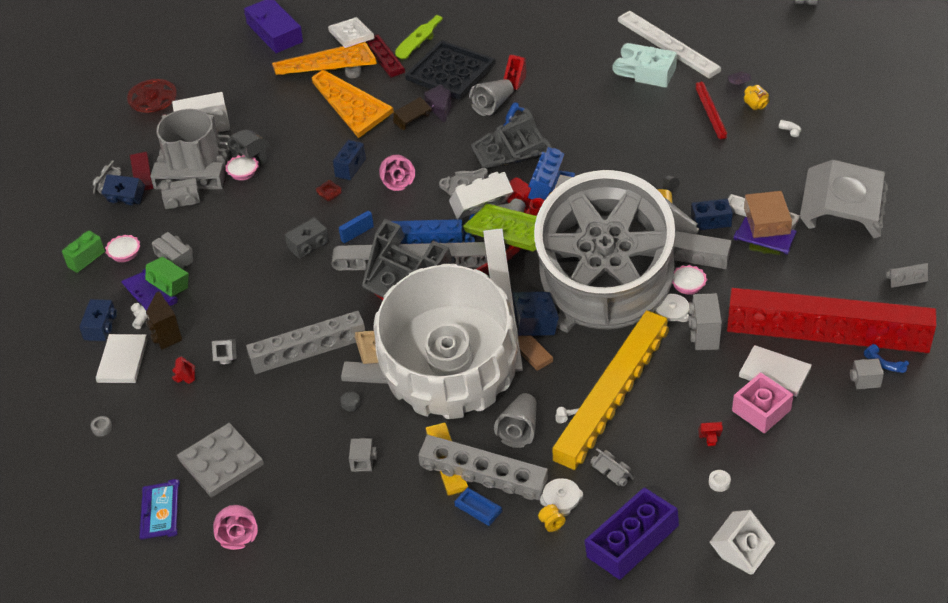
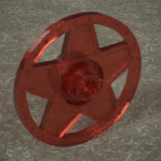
(152, 95)

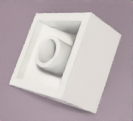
(743, 541)

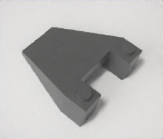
(391, 263)

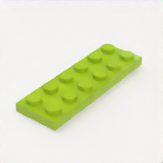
(516, 226)

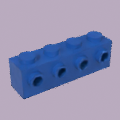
(545, 173)
(427, 230)

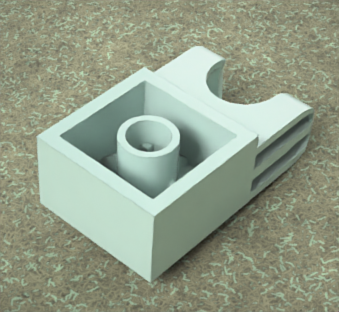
(646, 64)

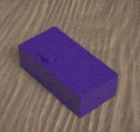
(273, 25)
(631, 533)

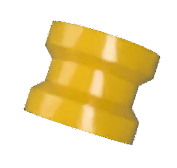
(551, 517)

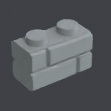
(180, 193)
(173, 250)

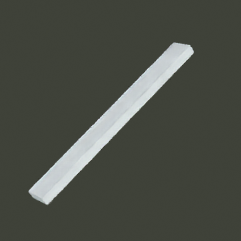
(667, 42)
(499, 270)

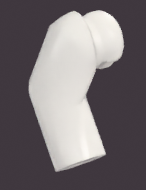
(792, 127)
(140, 314)

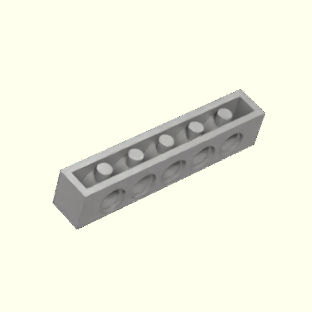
(304, 342)
(475, 458)

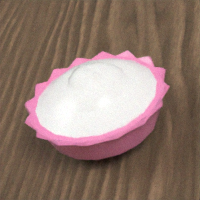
(241, 167)
(123, 248)
(689, 279)

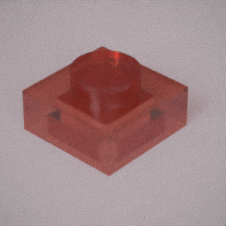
(328, 190)

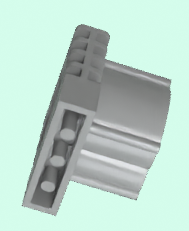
(190, 150)

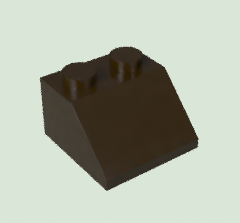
(162, 322)

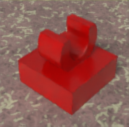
(183, 371)
(710, 432)

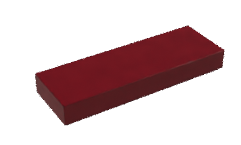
(141, 169)

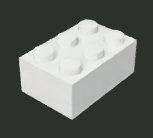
(211, 104)
(473, 197)

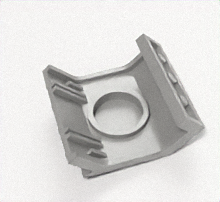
(845, 192)

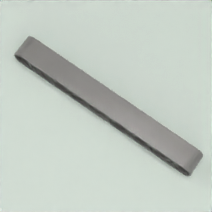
(357, 256)

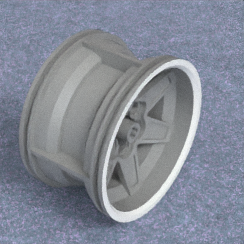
(583, 202)

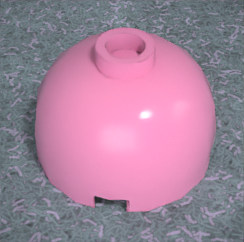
(396, 172)
(235, 527)

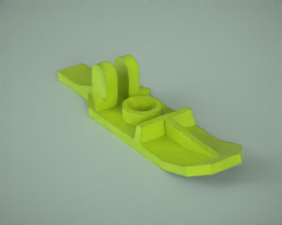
(417, 37)

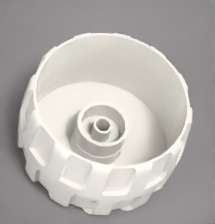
(444, 310)

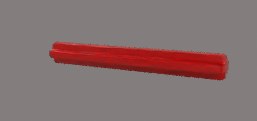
(711, 110)

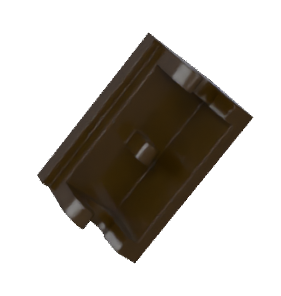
(410, 112)

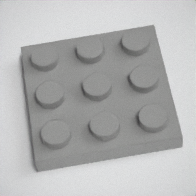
(220, 460)

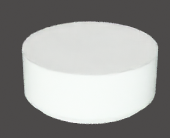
(719, 480)

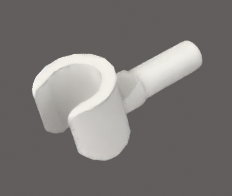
(562, 414)

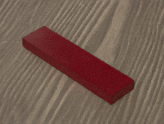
(385, 56)

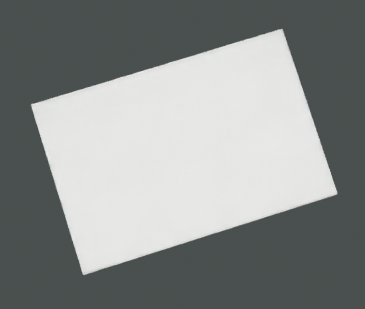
(351, 32)
(121, 358)
(780, 368)

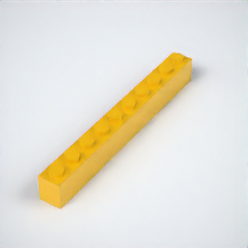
(610, 390)

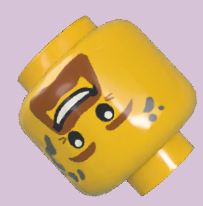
(756, 97)

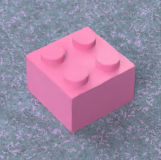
(762, 402)

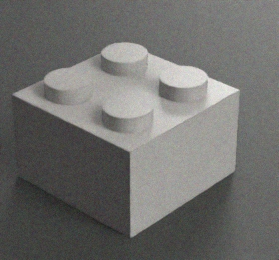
(705, 321)

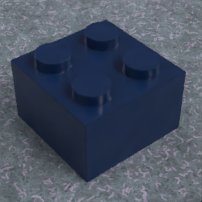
(534, 313)

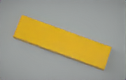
(455, 483)

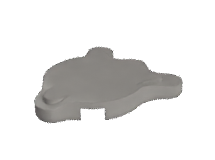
(461, 177)

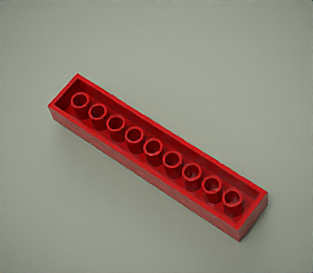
(832, 320)

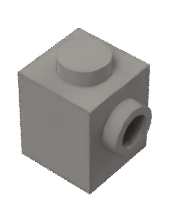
(224, 350)
(867, 373)
(362, 454)

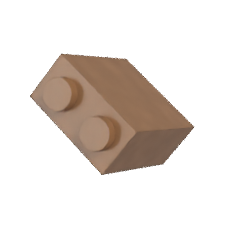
(767, 214)

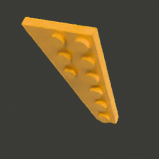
(328, 59)
(353, 105)

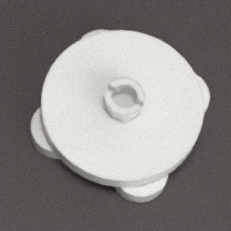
(674, 308)
(563, 494)

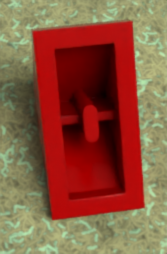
(516, 71)

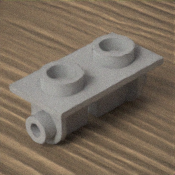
(99, 181)
(908, 275)
(618, 473)

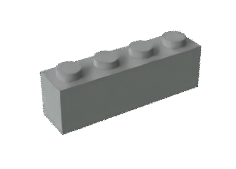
(701, 250)

